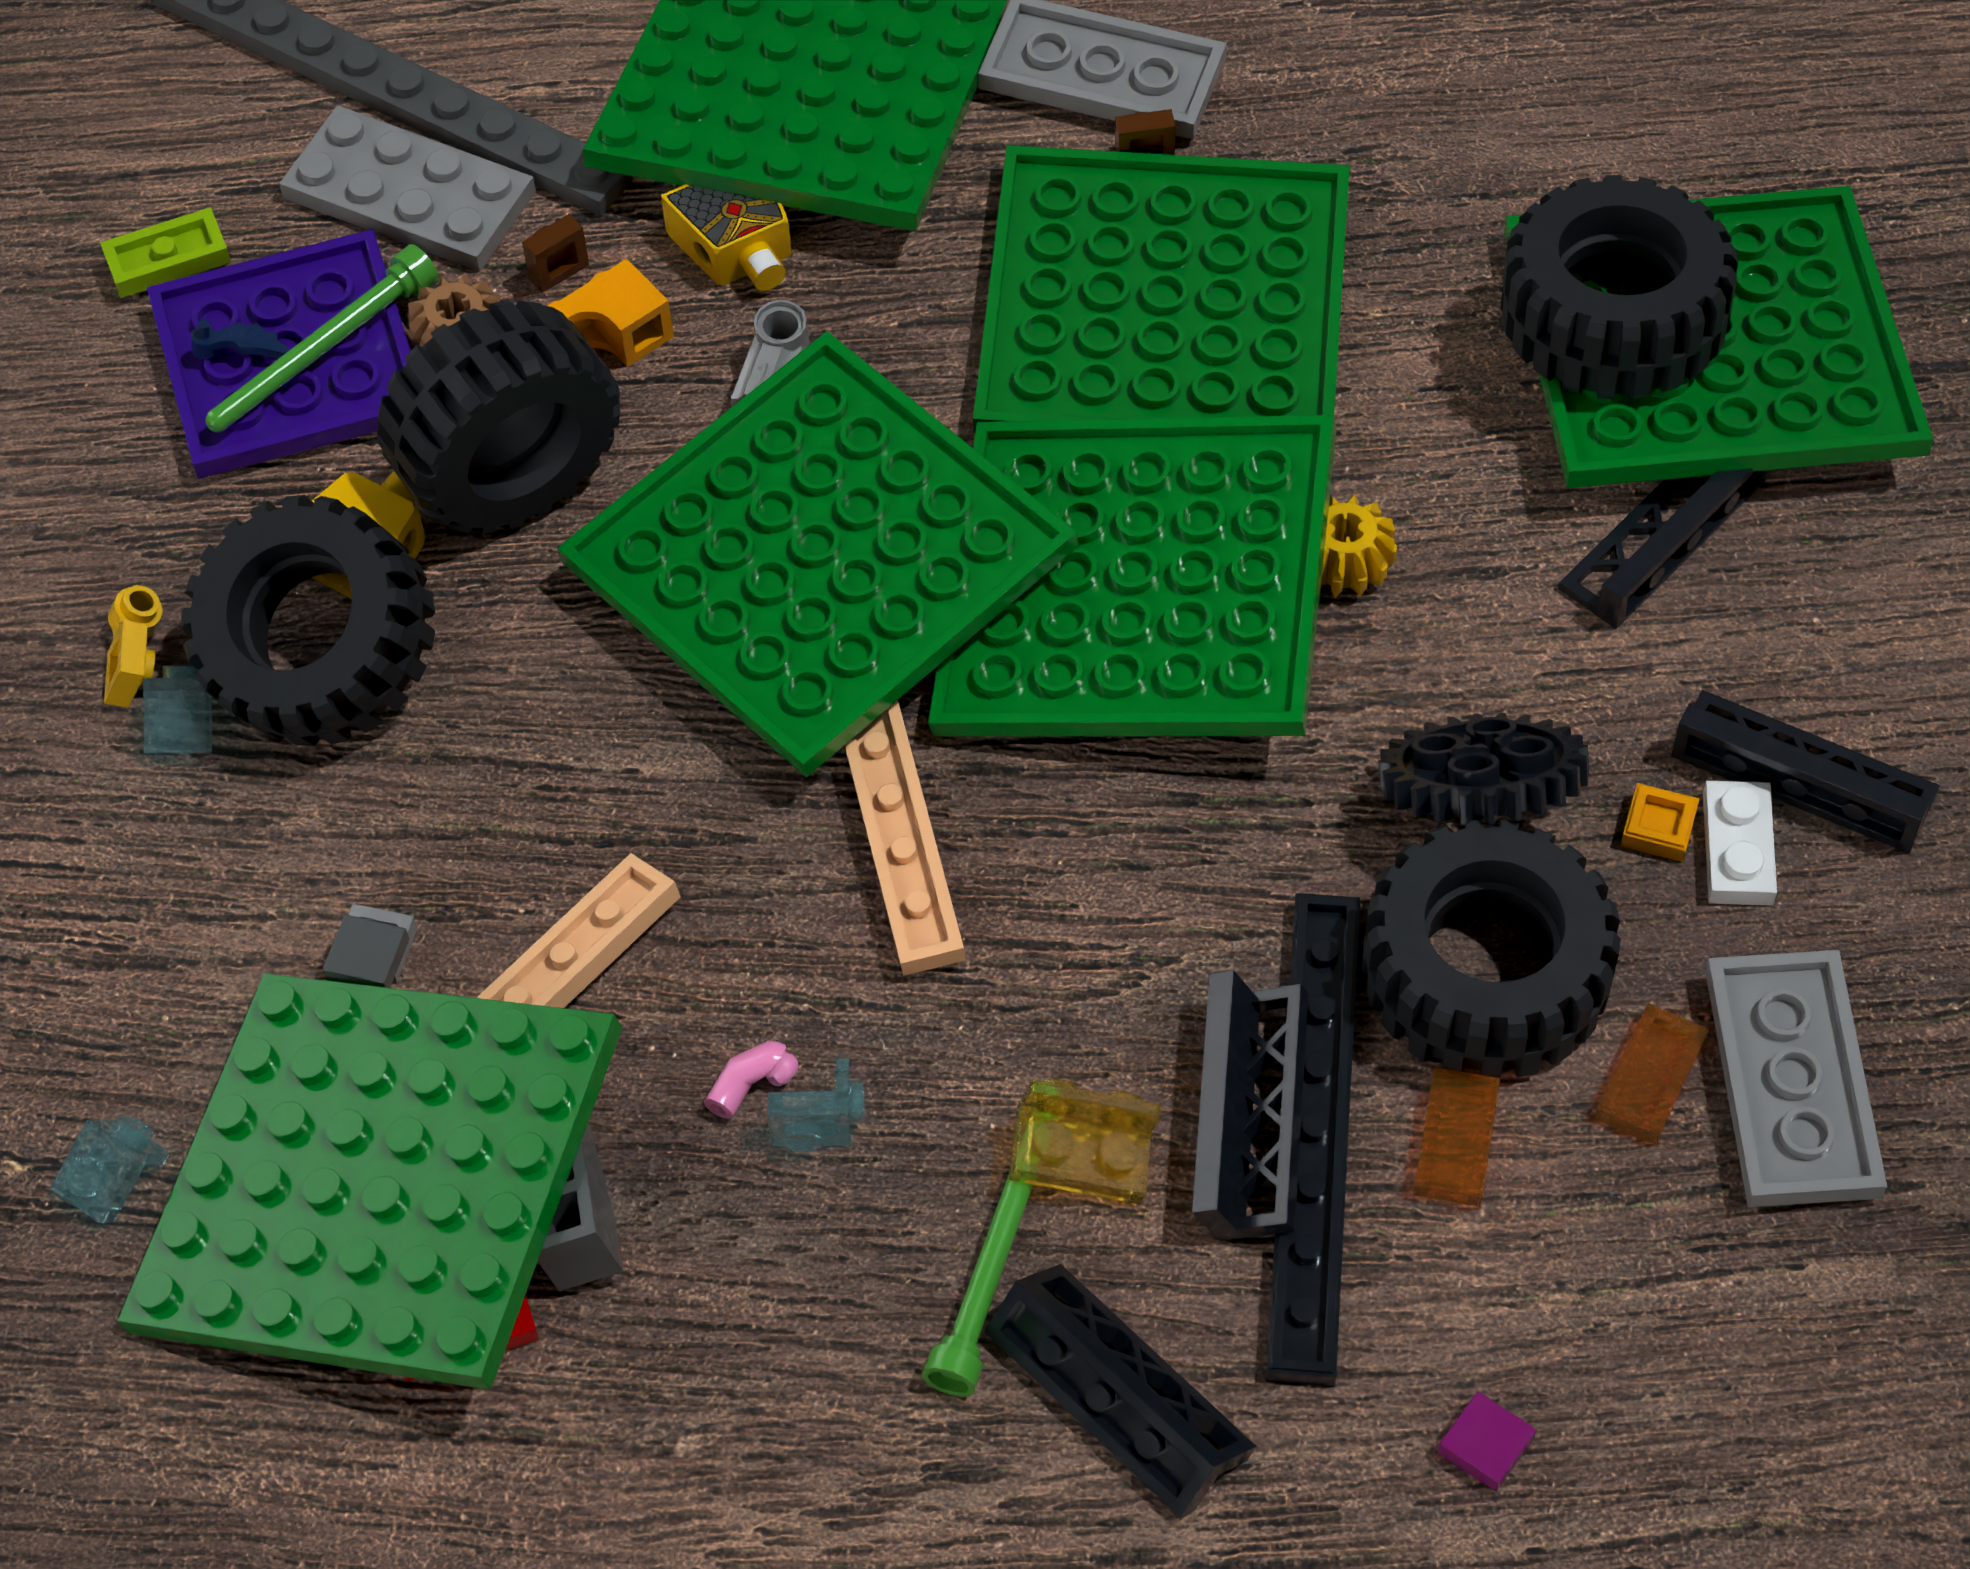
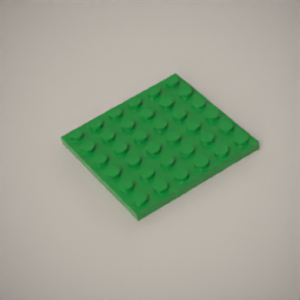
(799, 100)
(1162, 287)
(1802, 371)
(817, 551)
(1184, 589)
(374, 1179)

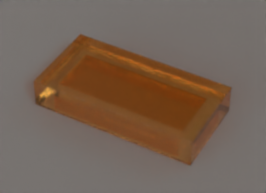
(1651, 1074)
(1457, 1137)

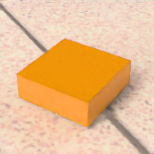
(1659, 822)

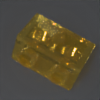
(1083, 1140)

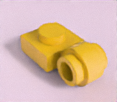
(132, 620)

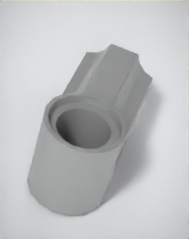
(767, 352)

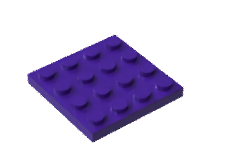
(292, 297)

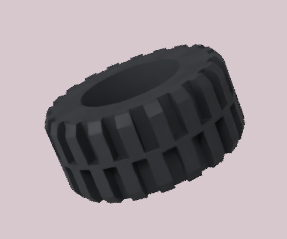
(1607, 338)
(498, 416)
(250, 578)
(1503, 877)

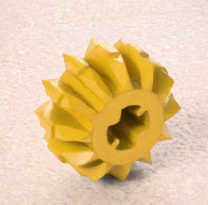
(1357, 546)

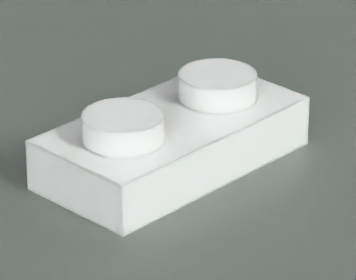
(1739, 843)

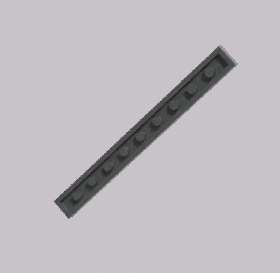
(408, 94)

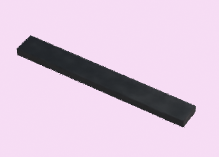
(1310, 1259)

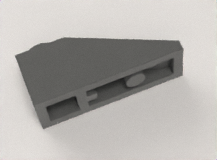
(583, 1232)

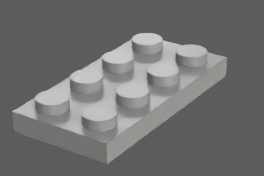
(1101, 64)
(408, 187)
(1794, 1079)

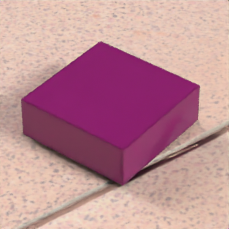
(1486, 1441)

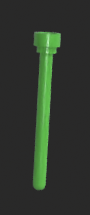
(403, 278)
(955, 1362)

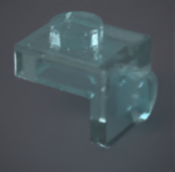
(176, 713)
(817, 1118)
(106, 1165)

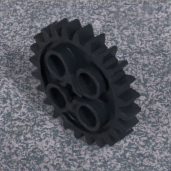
(1484, 768)

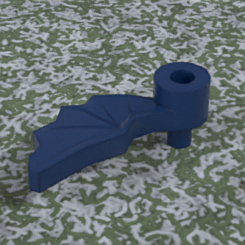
(242, 338)

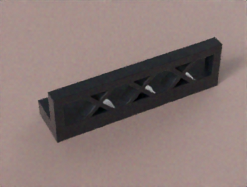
(1666, 549)
(1805, 770)
(1227, 1111)
(1112, 1388)

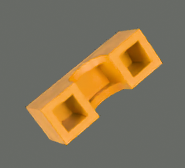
(620, 313)

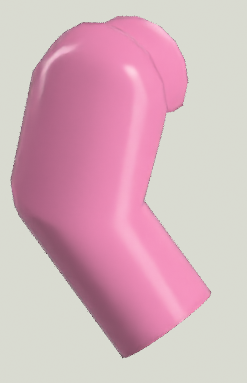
(747, 1068)

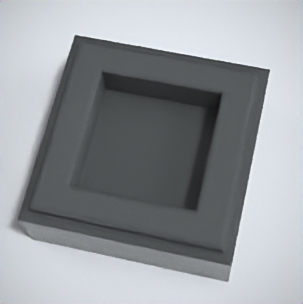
(365, 952)

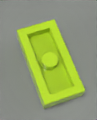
(165, 252)

